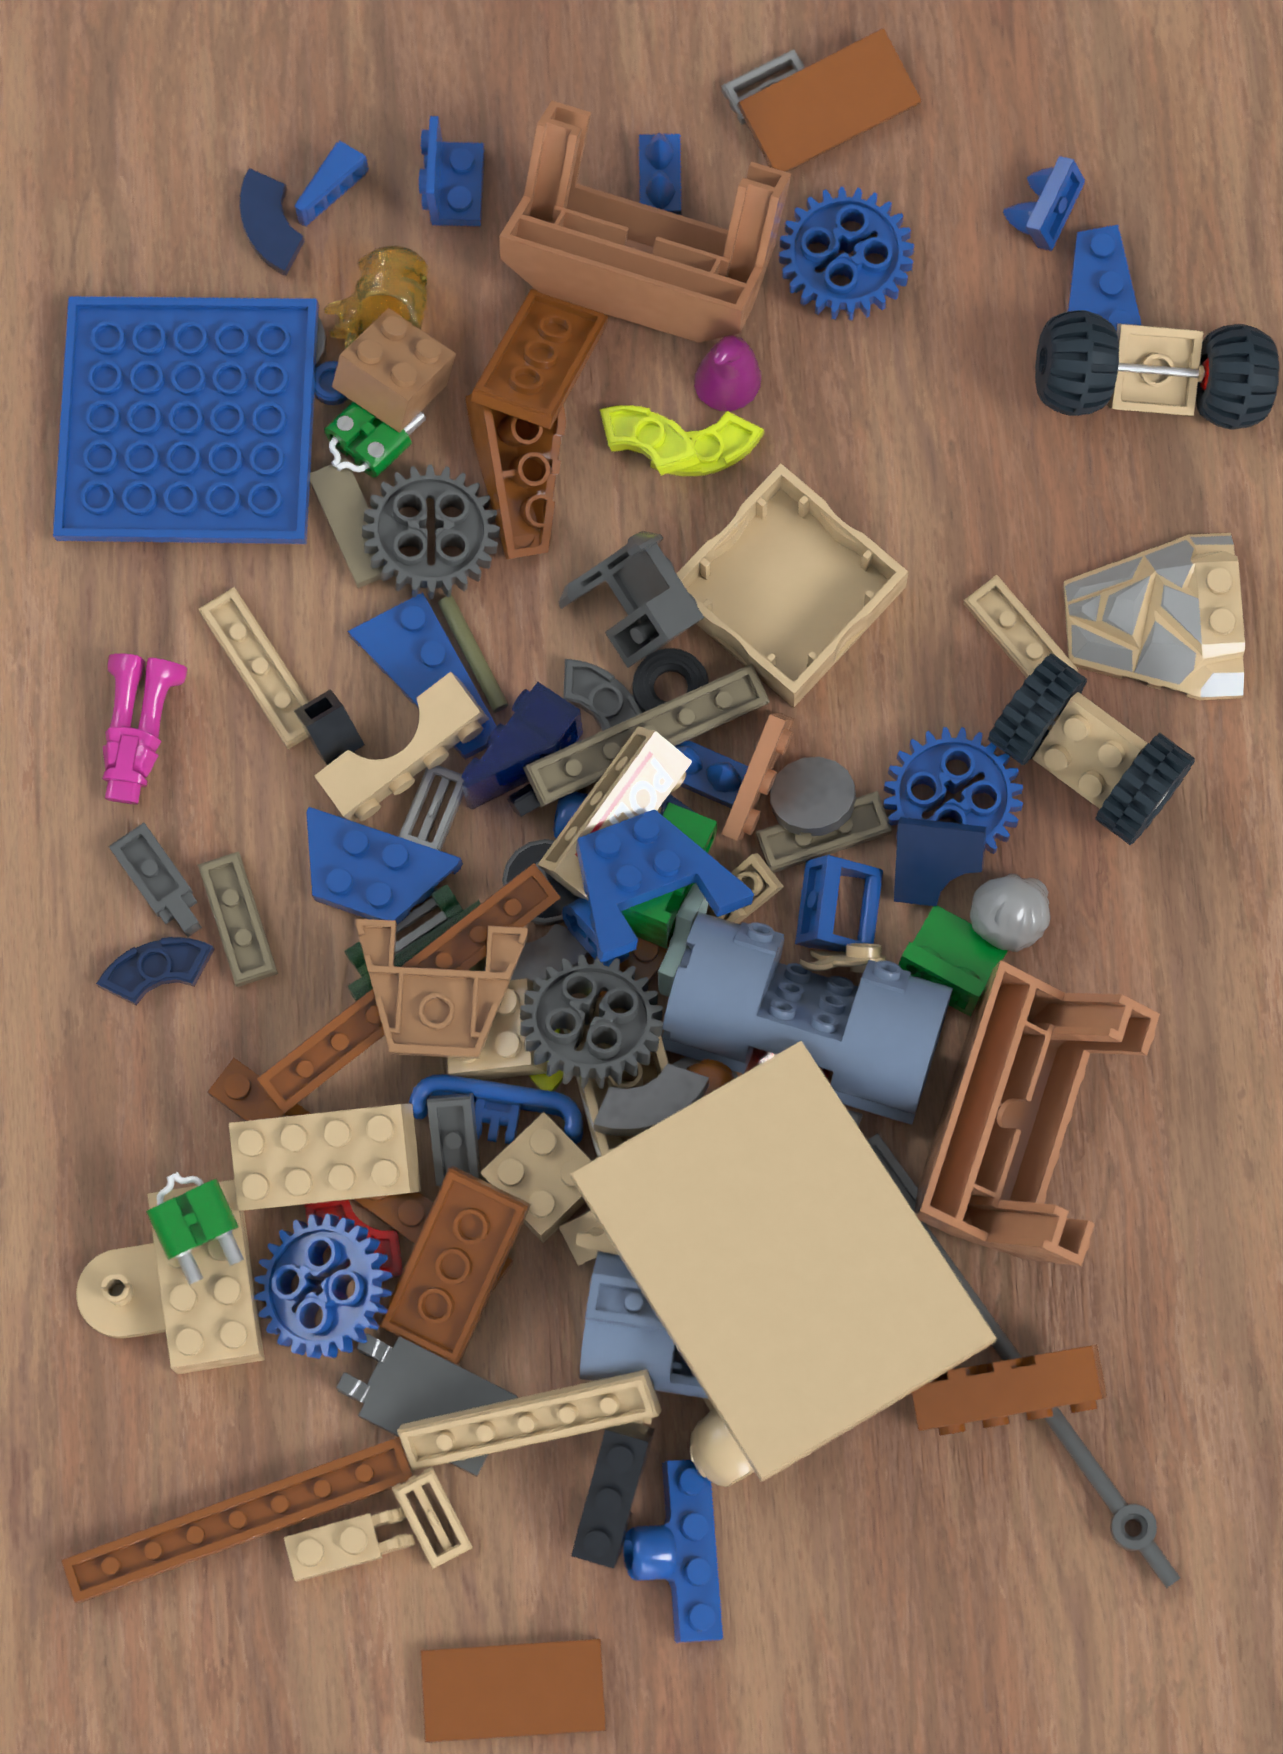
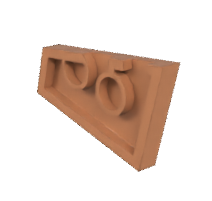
(758, 776)

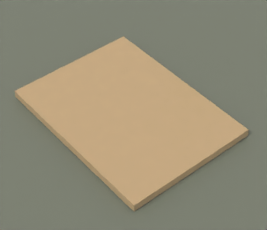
(782, 1260)

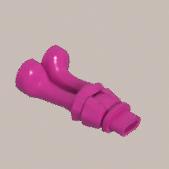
(130, 750)

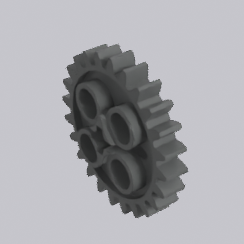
(469, 532)
(554, 1008)

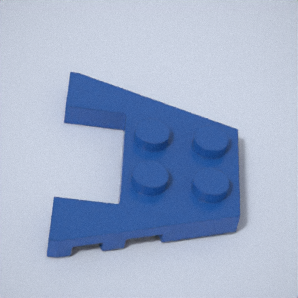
(641, 862)

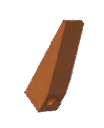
(519, 475)

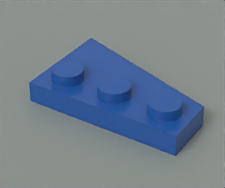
(1102, 277)

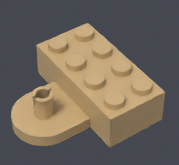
(144, 1293)

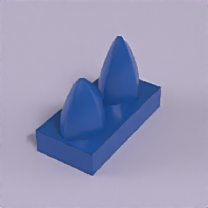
(660, 171)
(1058, 192)
(712, 773)

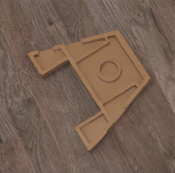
(438, 1008)

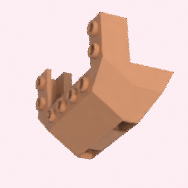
(633, 255)
(1012, 1112)

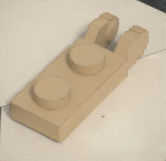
(343, 1544)

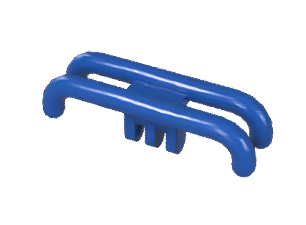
(499, 1104)

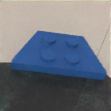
(371, 869)

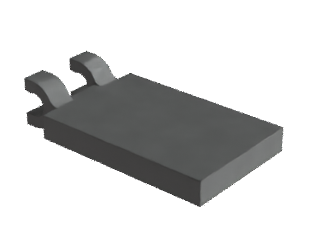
(416, 1386)

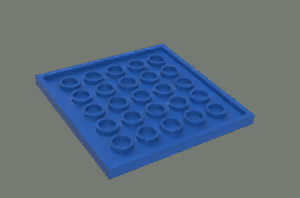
(186, 420)

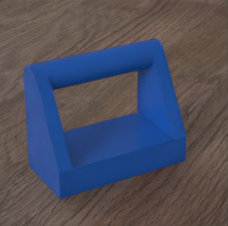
(820, 902)

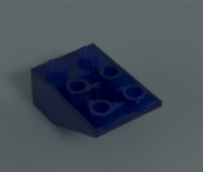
(537, 729)

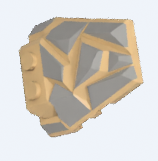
(1163, 618)

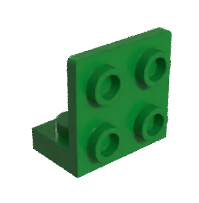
(952, 956)

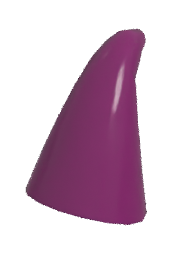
(728, 375)

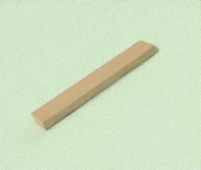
(529, 1420)

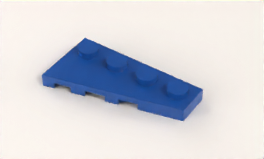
(417, 654)

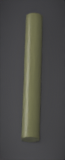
(473, 654)

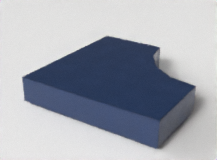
(933, 855)

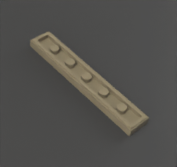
(674, 720)

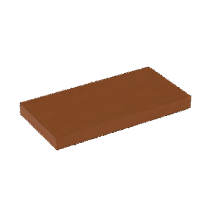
(829, 102)
(539, 359)
(454, 1265)
(513, 1690)

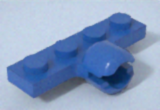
(682, 1553)

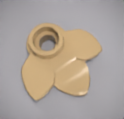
(855, 957)

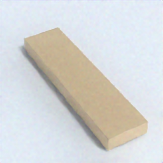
(257, 664)

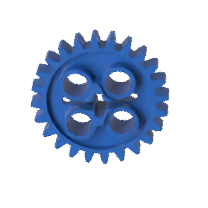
(824, 226)
(928, 767)
(342, 1317)

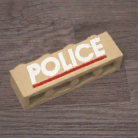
(631, 785)

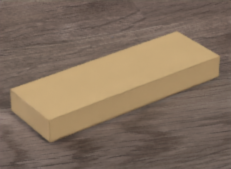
(1012, 626)

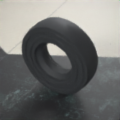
(661, 662)

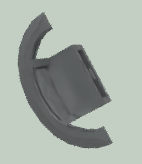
(649, 593)

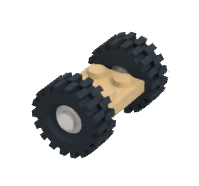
(1090, 749)

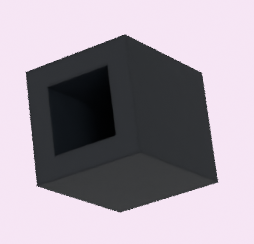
(329, 727)

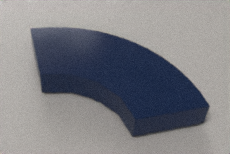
(265, 221)
(155, 964)

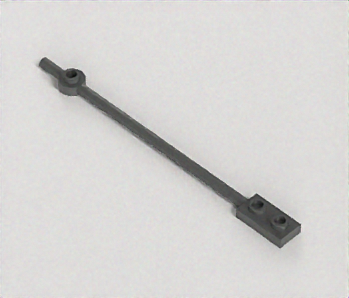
(1058, 1423)

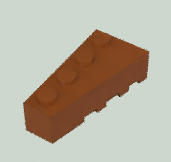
(1010, 1388)

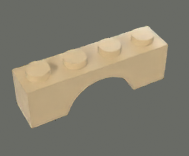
(445, 718)

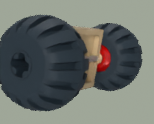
(1156, 369)

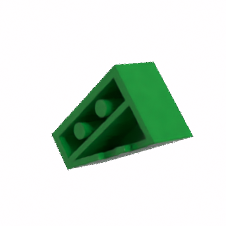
(657, 917)

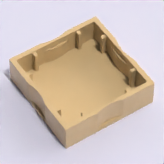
(790, 585)

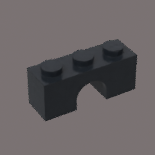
(612, 1493)

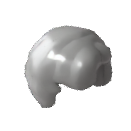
(1011, 912)

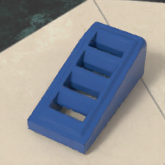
(335, 176)

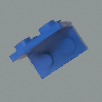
(451, 178)

